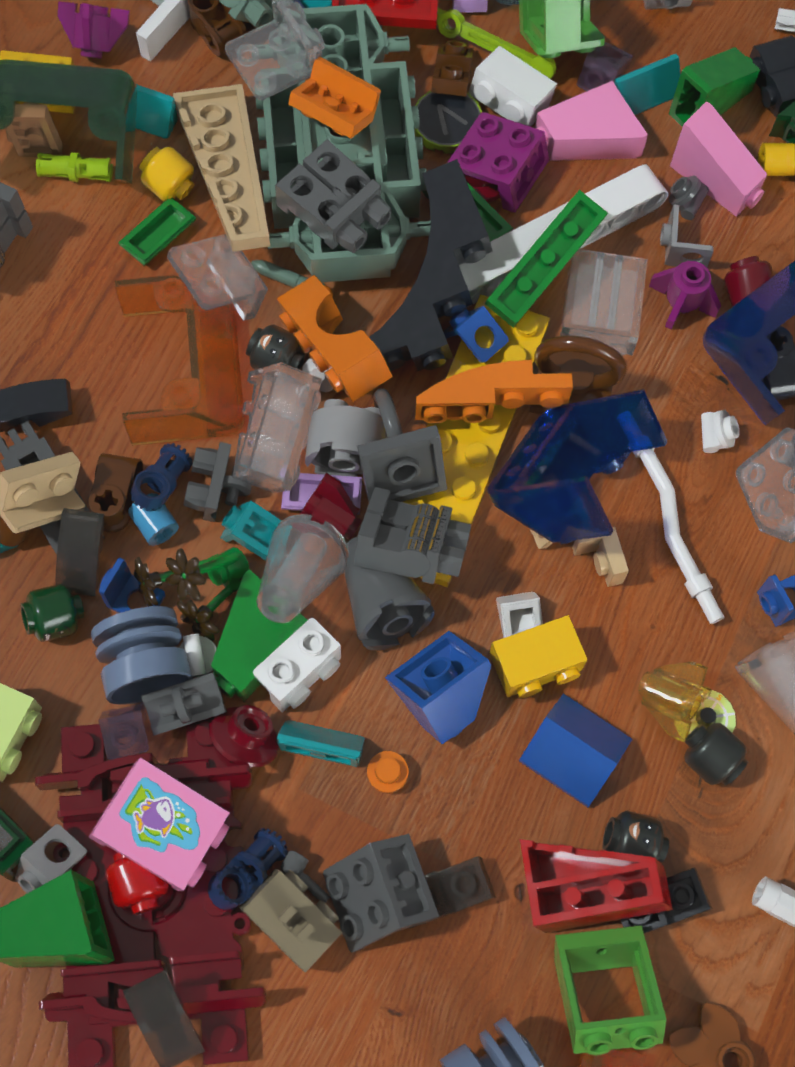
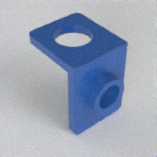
(468, 322)
(119, 585)
(775, 599)

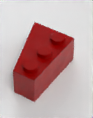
(590, 887)

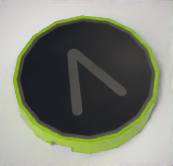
(445, 120)

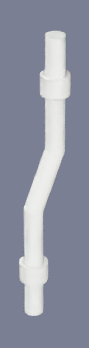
(697, 583)

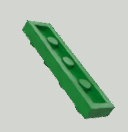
(546, 258)

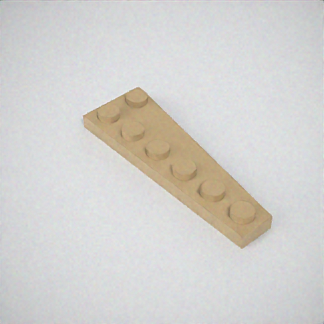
(224, 150)

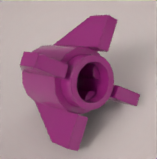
(91, 27)
(687, 289)

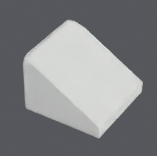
(519, 612)

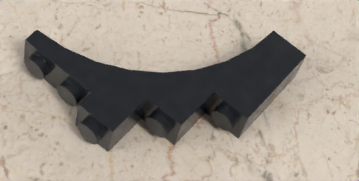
(440, 289)

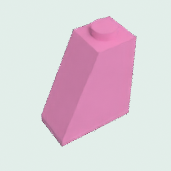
(592, 127)
(719, 160)

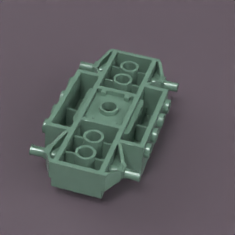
(382, 150)

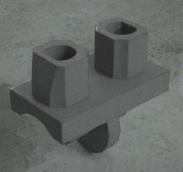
(206, 497)
(184, 703)

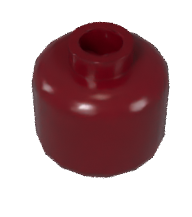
(746, 277)

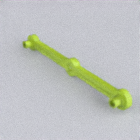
(489, 41)

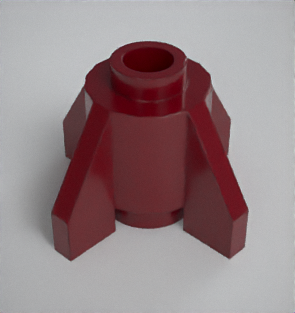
(334, 506)

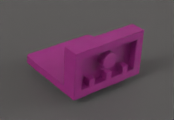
(503, 155)

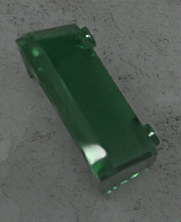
(105, 91)

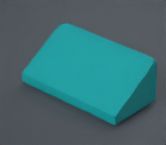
(650, 84)
(155, 112)
(321, 743)

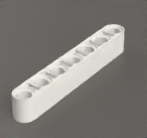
(623, 199)

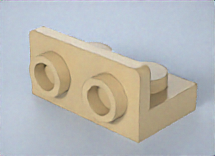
(39, 492)

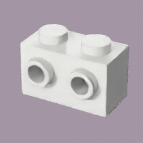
(511, 87)

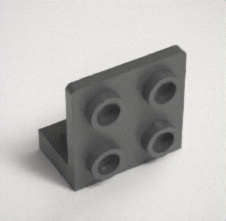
(379, 891)

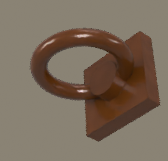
(592, 364)

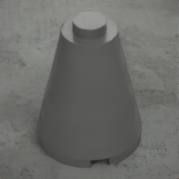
(384, 604)

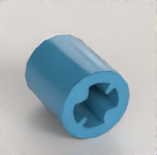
(154, 525)

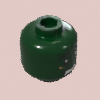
(51, 612)

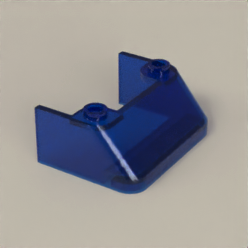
(740, 342)
(551, 468)

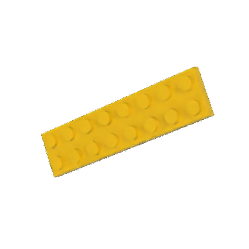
(473, 448)

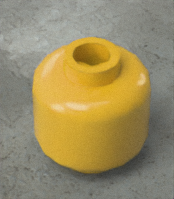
(167, 173)

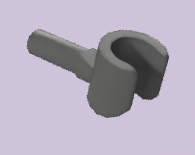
(297, 864)

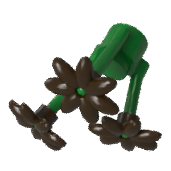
(222, 569)

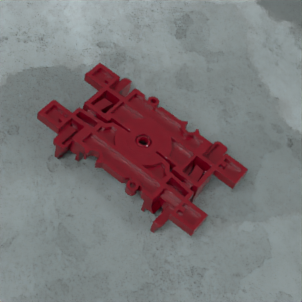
(188, 924)

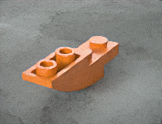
(476, 392)

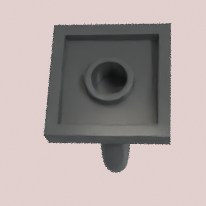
(402, 462)

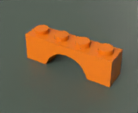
(350, 359)

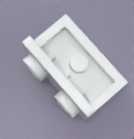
(298, 664)

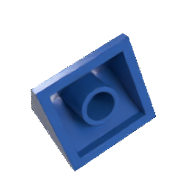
(575, 750)

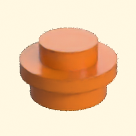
(387, 772)

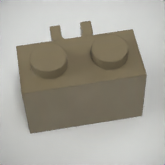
(292, 919)

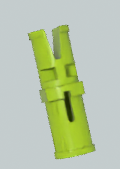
(74, 167)

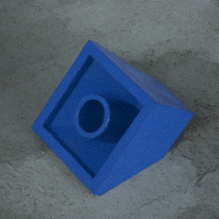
(442, 685)

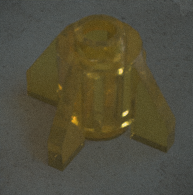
(675, 694)

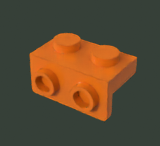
(336, 98)

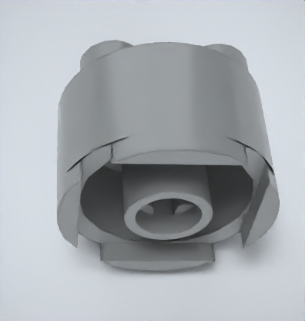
(335, 437)

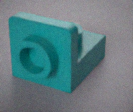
(250, 527)

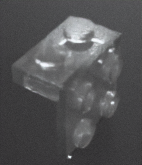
(277, 52)
(219, 275)
(770, 485)

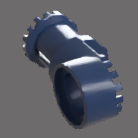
(161, 477)
(248, 878)

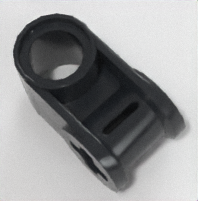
(782, 378)

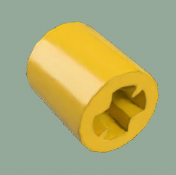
(777, 158)

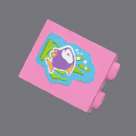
(161, 825)

